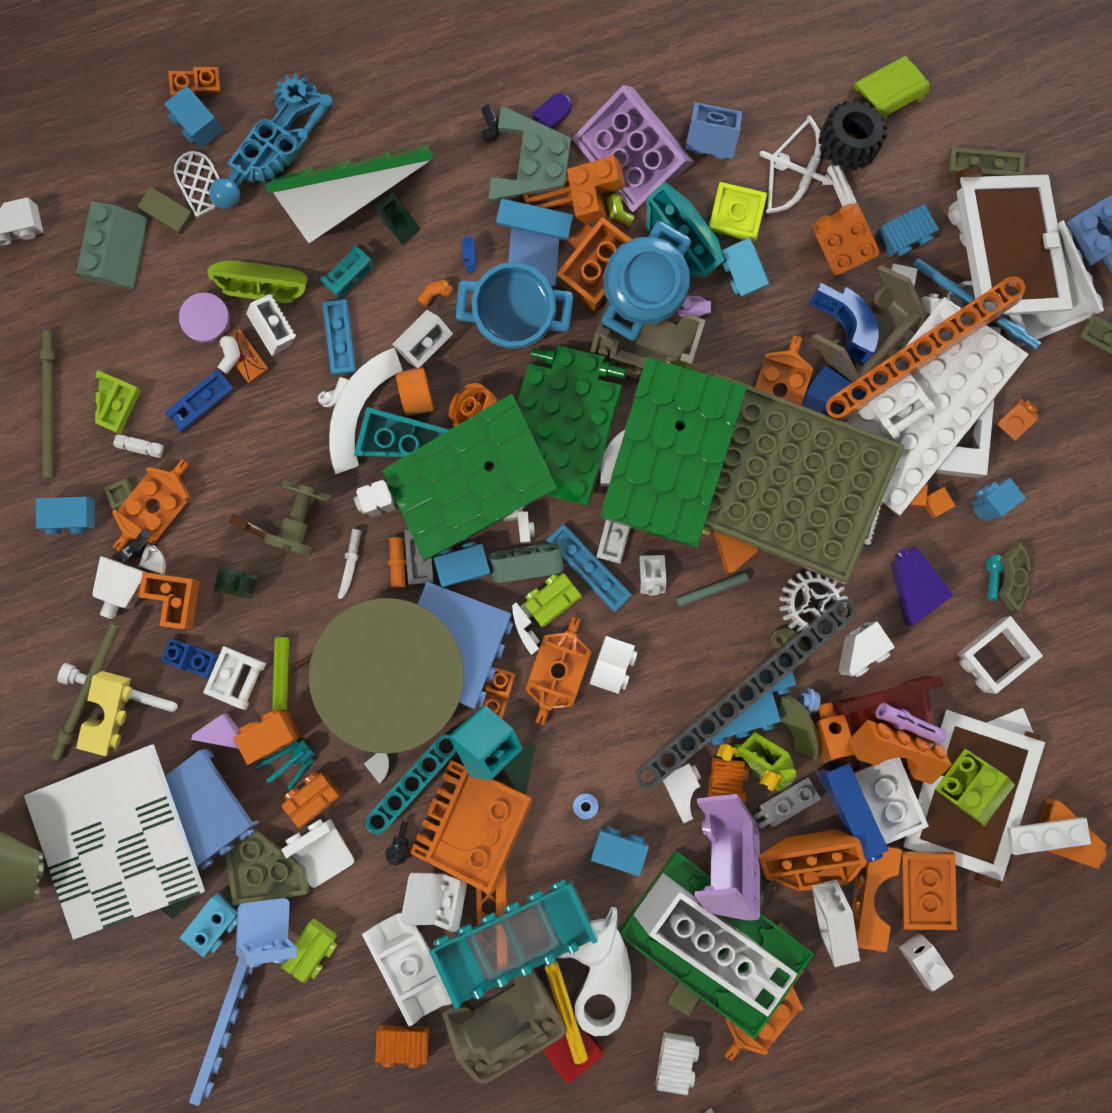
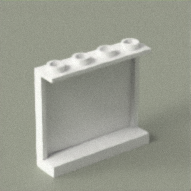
(1083, 296)

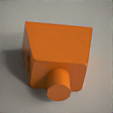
(836, 745)

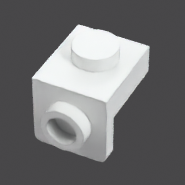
(526, 528)

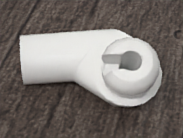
(231, 353)
(329, 399)

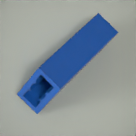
(852, 808)

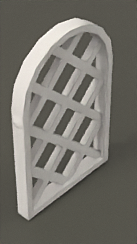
(193, 188)

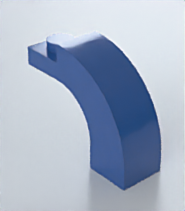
(855, 318)

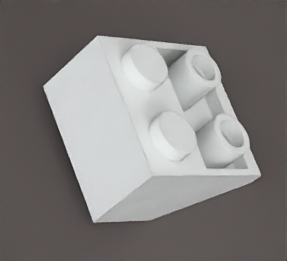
(864, 647)

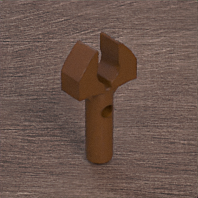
(249, 526)

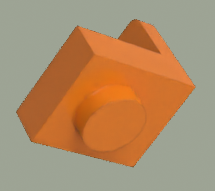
(1019, 418)

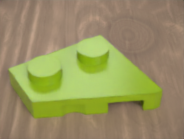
(114, 402)

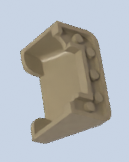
(658, 341)
(504, 1029)

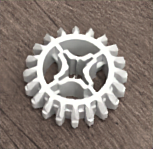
(808, 593)

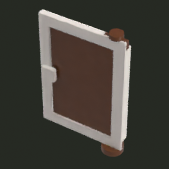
(1013, 233)
(952, 830)

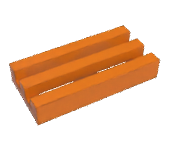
(553, 204)

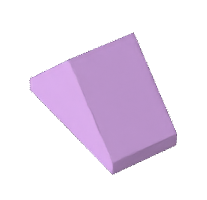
(218, 732)

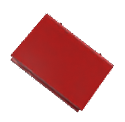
(562, 1060)

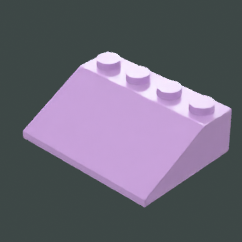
(638, 141)

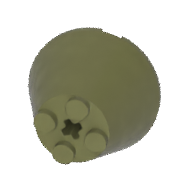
(19, 873)

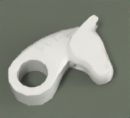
(607, 975)

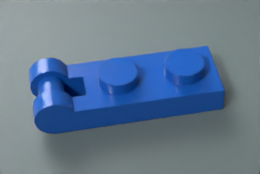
(200, 400)

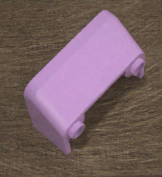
(733, 858)

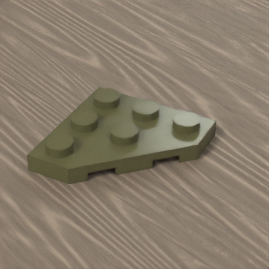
(263, 872)

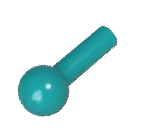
(995, 567)

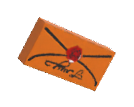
(250, 362)

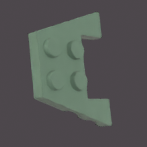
(541, 160)

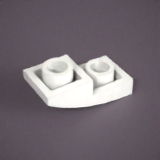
(521, 618)

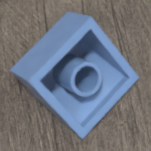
(713, 131)

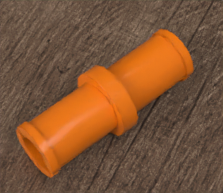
(397, 562)

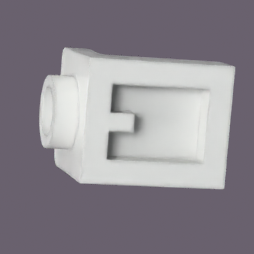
(652, 574)

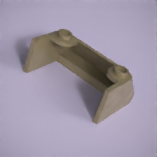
(898, 320)

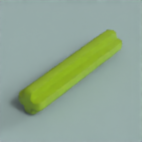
(280, 673)

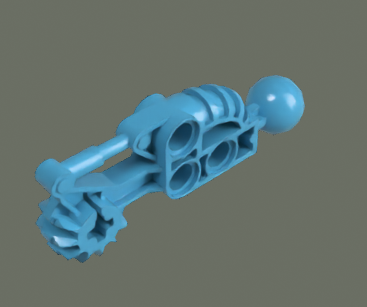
(271, 159)

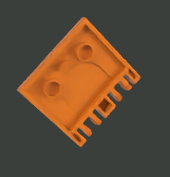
(474, 828)

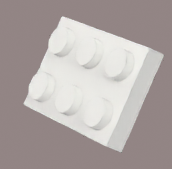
(891, 799)

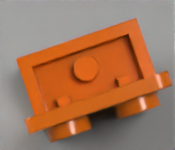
(845, 238)

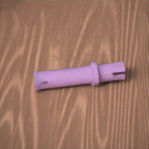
(903, 720)

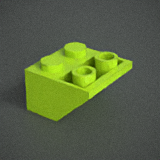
(975, 787)

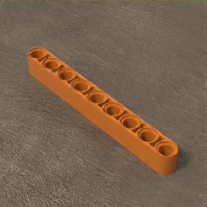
(931, 340)

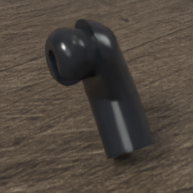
(492, 121)

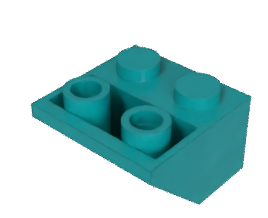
(485, 744)

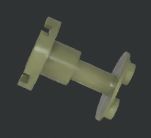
(292, 529)

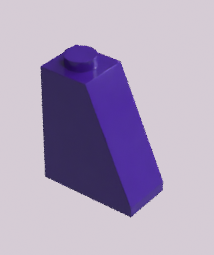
(917, 585)

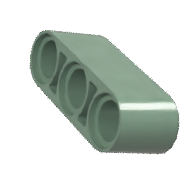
(526, 562)

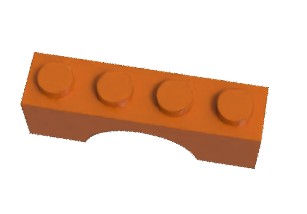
(879, 743)
(870, 930)

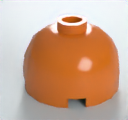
(470, 402)

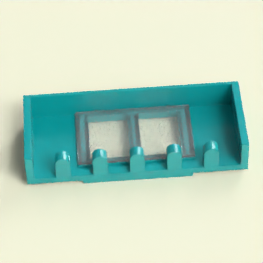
(512, 942)

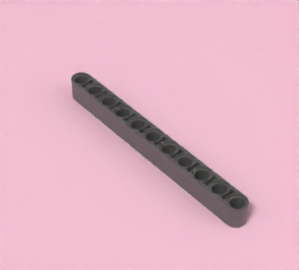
(758, 689)

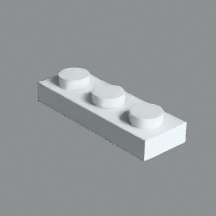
(1048, 835)

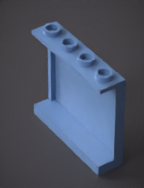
(478, 633)
(207, 809)

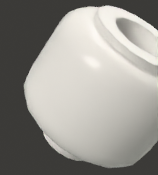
(930, 303)

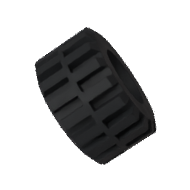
(862, 122)

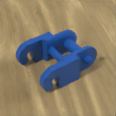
(468, 253)

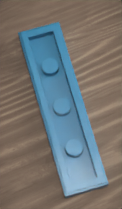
(590, 568)

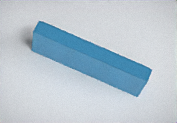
(534, 219)
(339, 337)

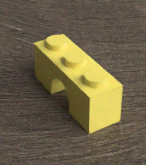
(111, 694)

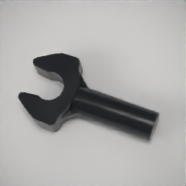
(136, 548)

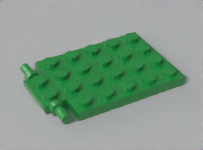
(571, 416)

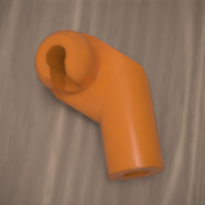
(434, 288)

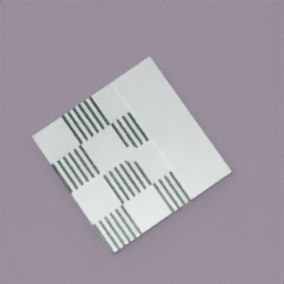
(114, 842)

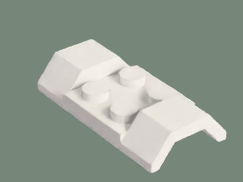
(407, 967)

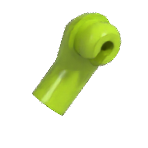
(616, 210)

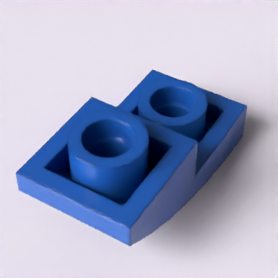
(189, 658)

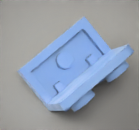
(264, 932)

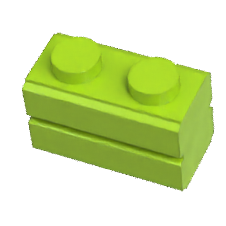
(552, 599)
(311, 947)

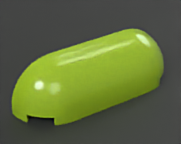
(258, 280)

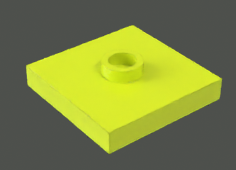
(737, 211)

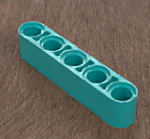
(403, 792)

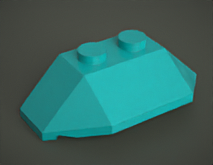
(677, 211)

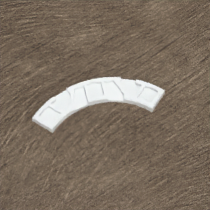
(349, 406)

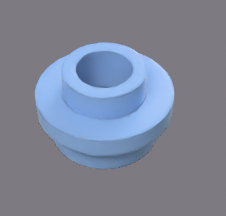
(810, 700)
(585, 798)

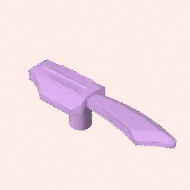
(694, 306)

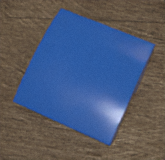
(823, 387)

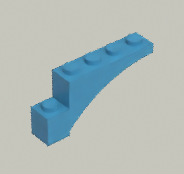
(761, 714)

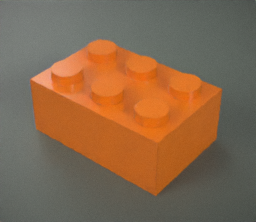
(585, 267)

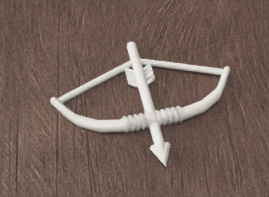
(783, 162)

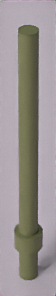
(47, 356)
(67, 733)

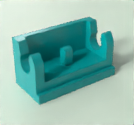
(347, 272)

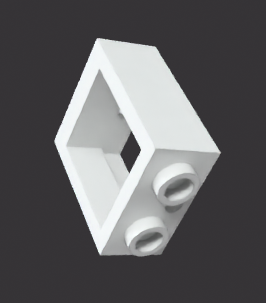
(1018, 640)
(836, 923)

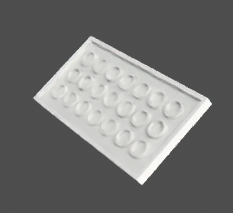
(961, 389)

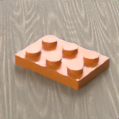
(929, 890)

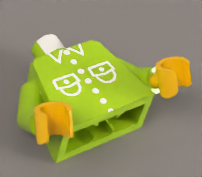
(764, 759)

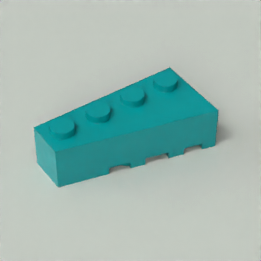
(393, 435)

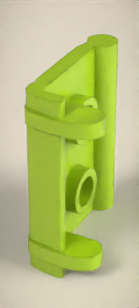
(893, 86)

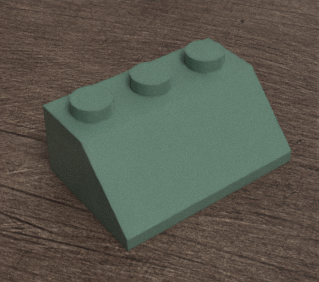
(112, 246)

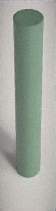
(712, 589)

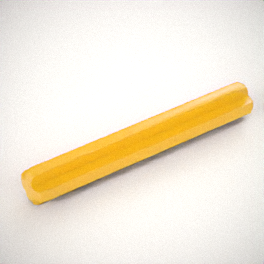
(566, 1012)

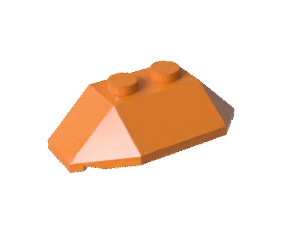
(813, 859)

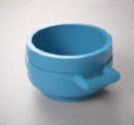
(646, 280)
(514, 305)

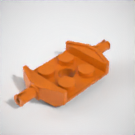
(788, 370)
(134, 512)
(552, 691)
(773, 1028)

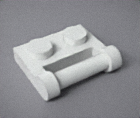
(896, 401)
(226, 675)

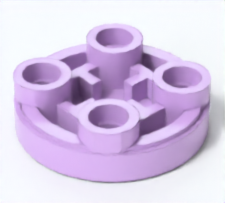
(204, 317)

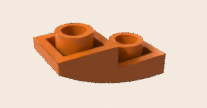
(201, 81)
(498, 691)

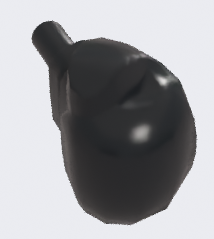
(398, 852)

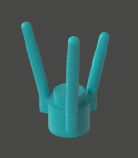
(301, 753)

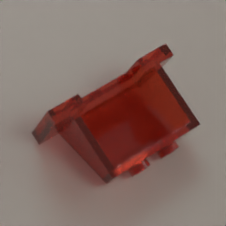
(910, 696)

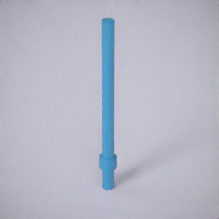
(1016, 332)

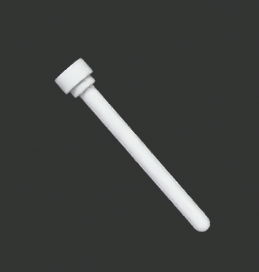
(70, 675)

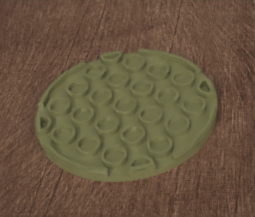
(386, 675)

